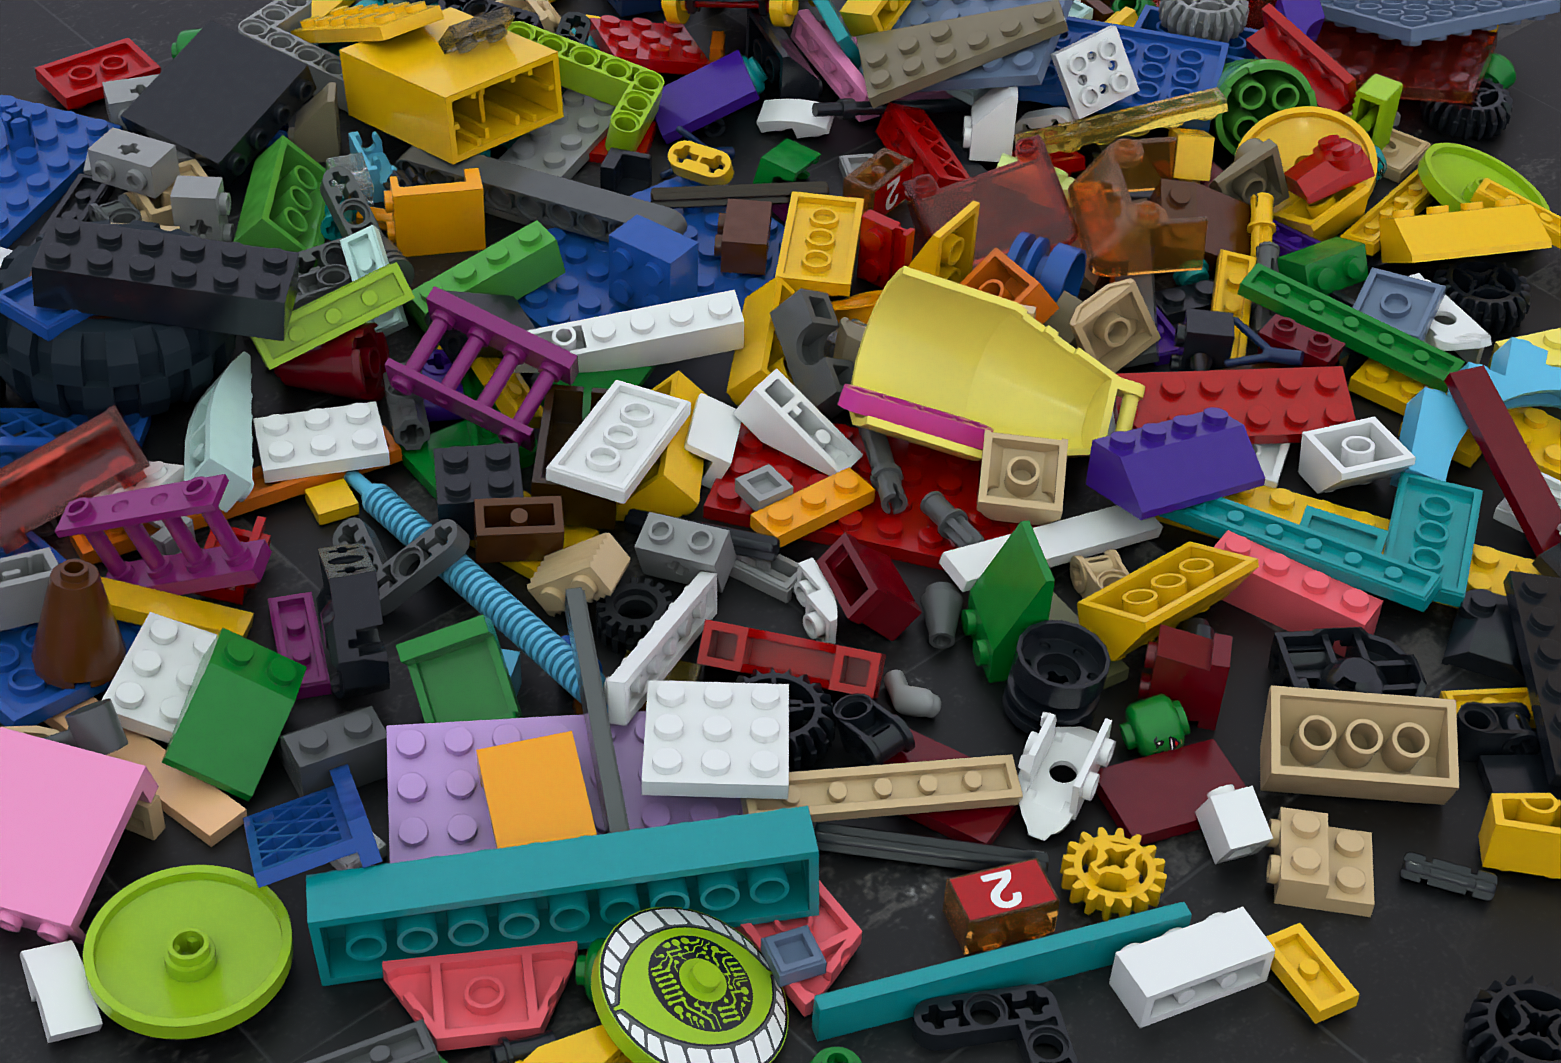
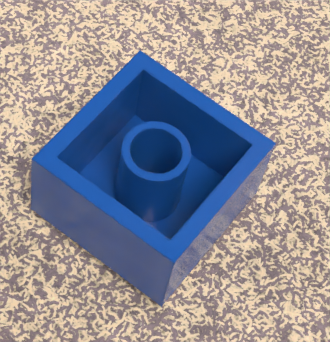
(651, 264)

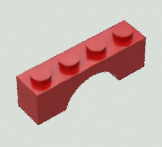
(825, 663)

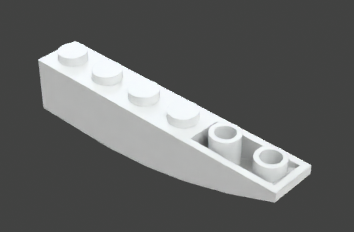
(650, 334)

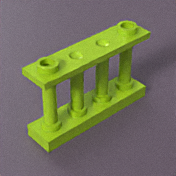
(337, 314)

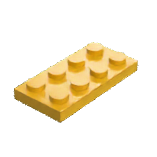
(820, 242)

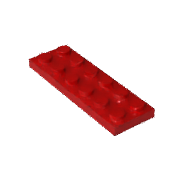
(1269, 402)

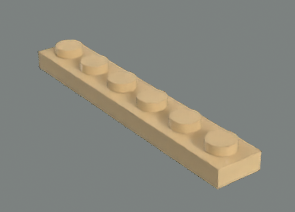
(899, 789)

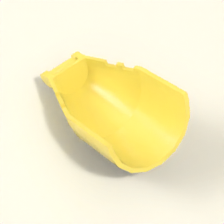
(986, 364)

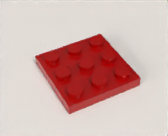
(649, 44)

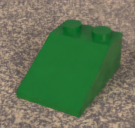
(1007, 600)
(234, 714)

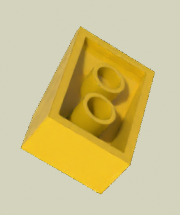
(951, 249)

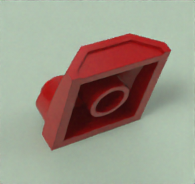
(1331, 168)

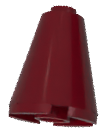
(342, 366)

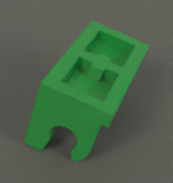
(787, 162)

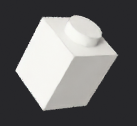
(1233, 823)

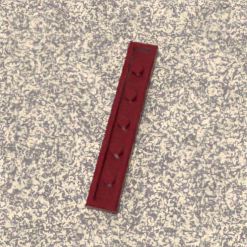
(1507, 456)

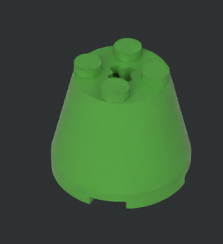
(1255, 91)

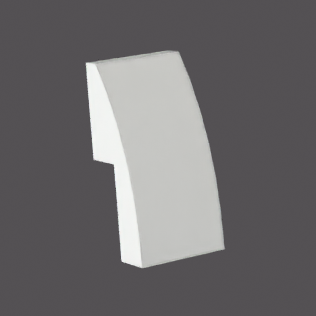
(794, 114)
(820, 602)
(61, 991)

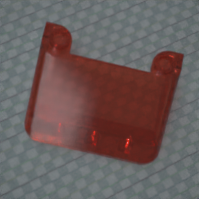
(1011, 200)
(67, 469)

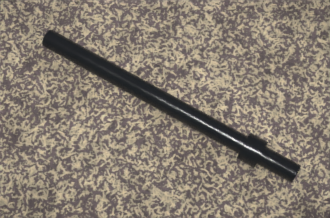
(847, 107)

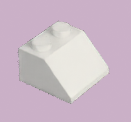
(991, 125)
(1351, 455)

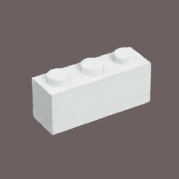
(1191, 966)

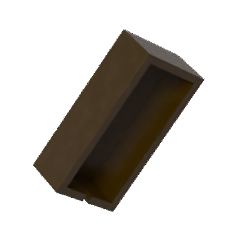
(559, 421)

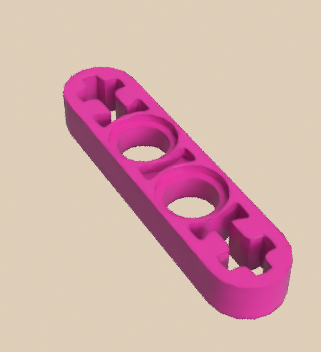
(913, 416)

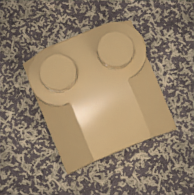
(1114, 325)
(1022, 478)

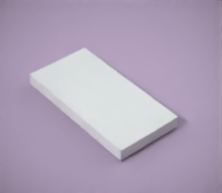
(618, 441)

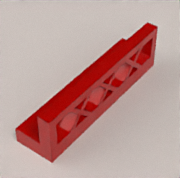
(1287, 43)
(914, 135)

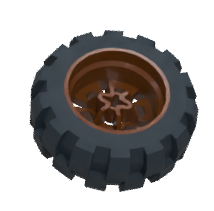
(107, 357)

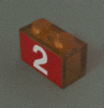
(880, 181)
(1000, 906)

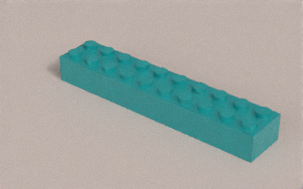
(561, 890)

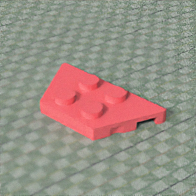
(835, 935)
(483, 994)

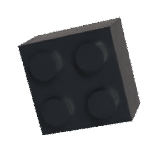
(474, 474)

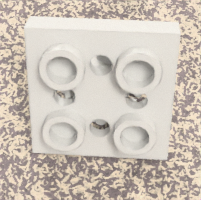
(1083, 76)

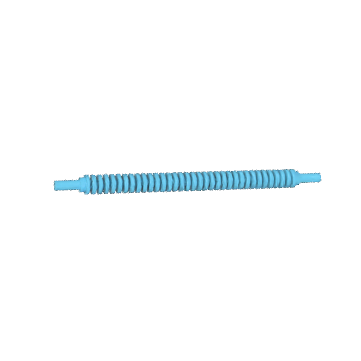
(476, 586)

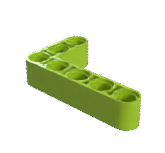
(607, 78)

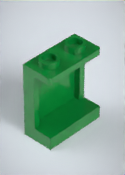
(460, 673)

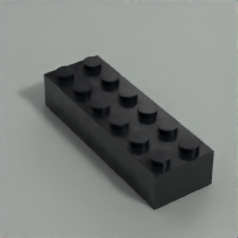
(165, 278)

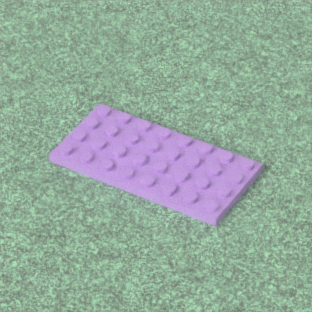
(443, 809)

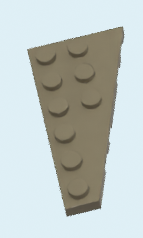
(928, 53)

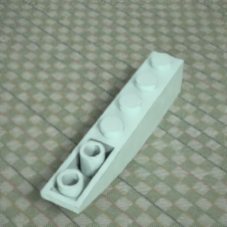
(221, 433)

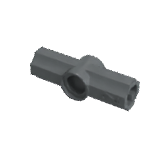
(406, 417)

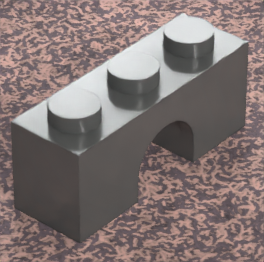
(802, 328)

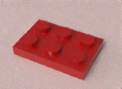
(80, 77)

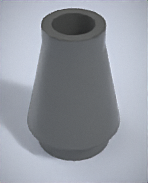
(941, 611)

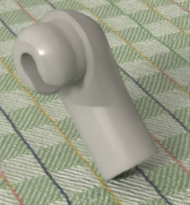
(910, 699)

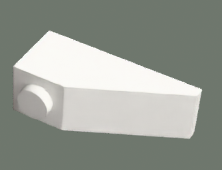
(793, 425)

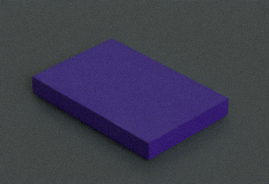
(705, 96)

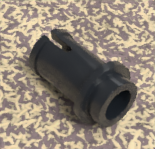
(518, 1049)

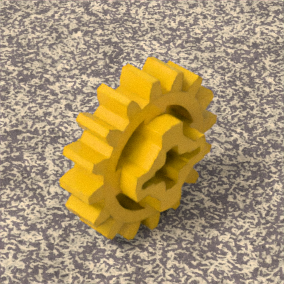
(1113, 873)

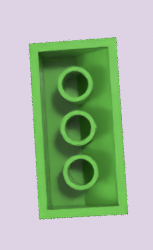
(283, 200)
(505, 268)

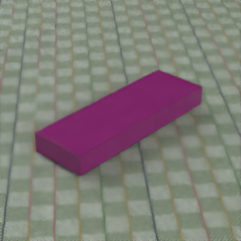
(300, 640)

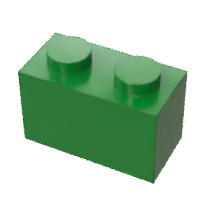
(1327, 265)

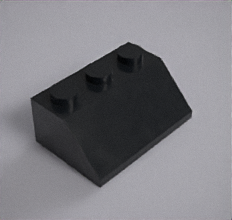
(779, 57)

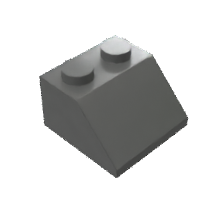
(344, 739)

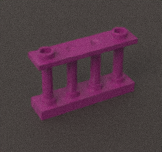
(483, 330)
(181, 573)

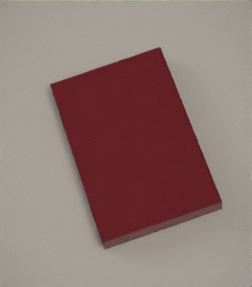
(1164, 790)
(970, 825)

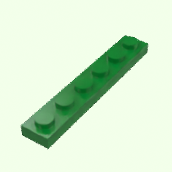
(1349, 326)

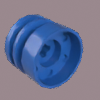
(1056, 270)

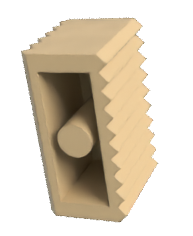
(591, 564)

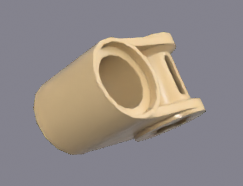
(1096, 572)

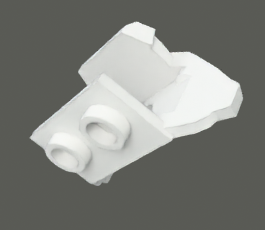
(1456, 331)
(1050, 804)

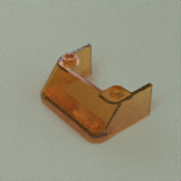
(1129, 236)

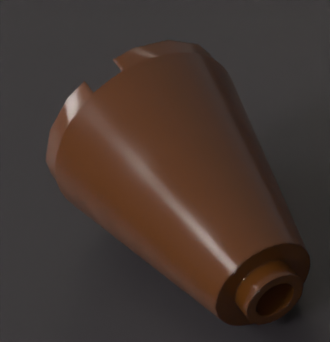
(77, 629)

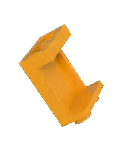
(437, 216)
(535, 791)

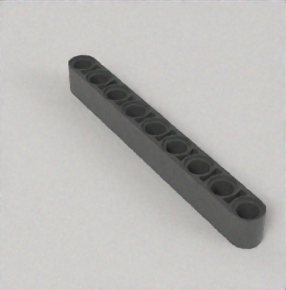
(543, 195)

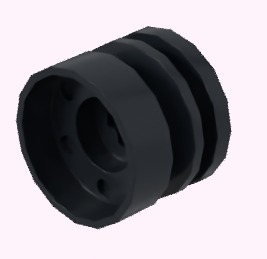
(1057, 672)

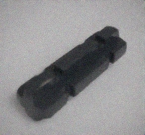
(1449, 876)

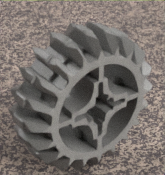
(1204, 18)

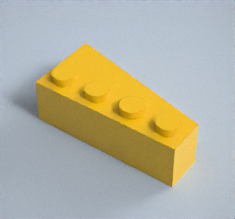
(1522, 834)

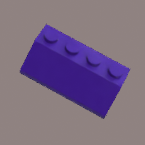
(1174, 463)

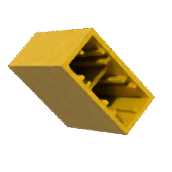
(453, 100)

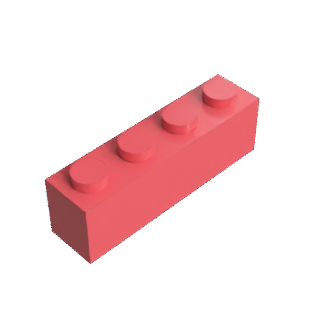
(1298, 595)

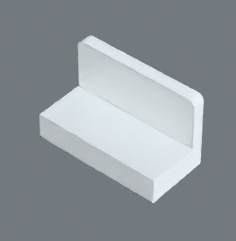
(712, 436)

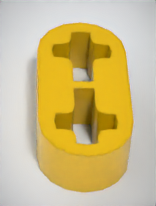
(702, 160)

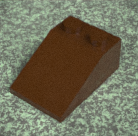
(1225, 215)

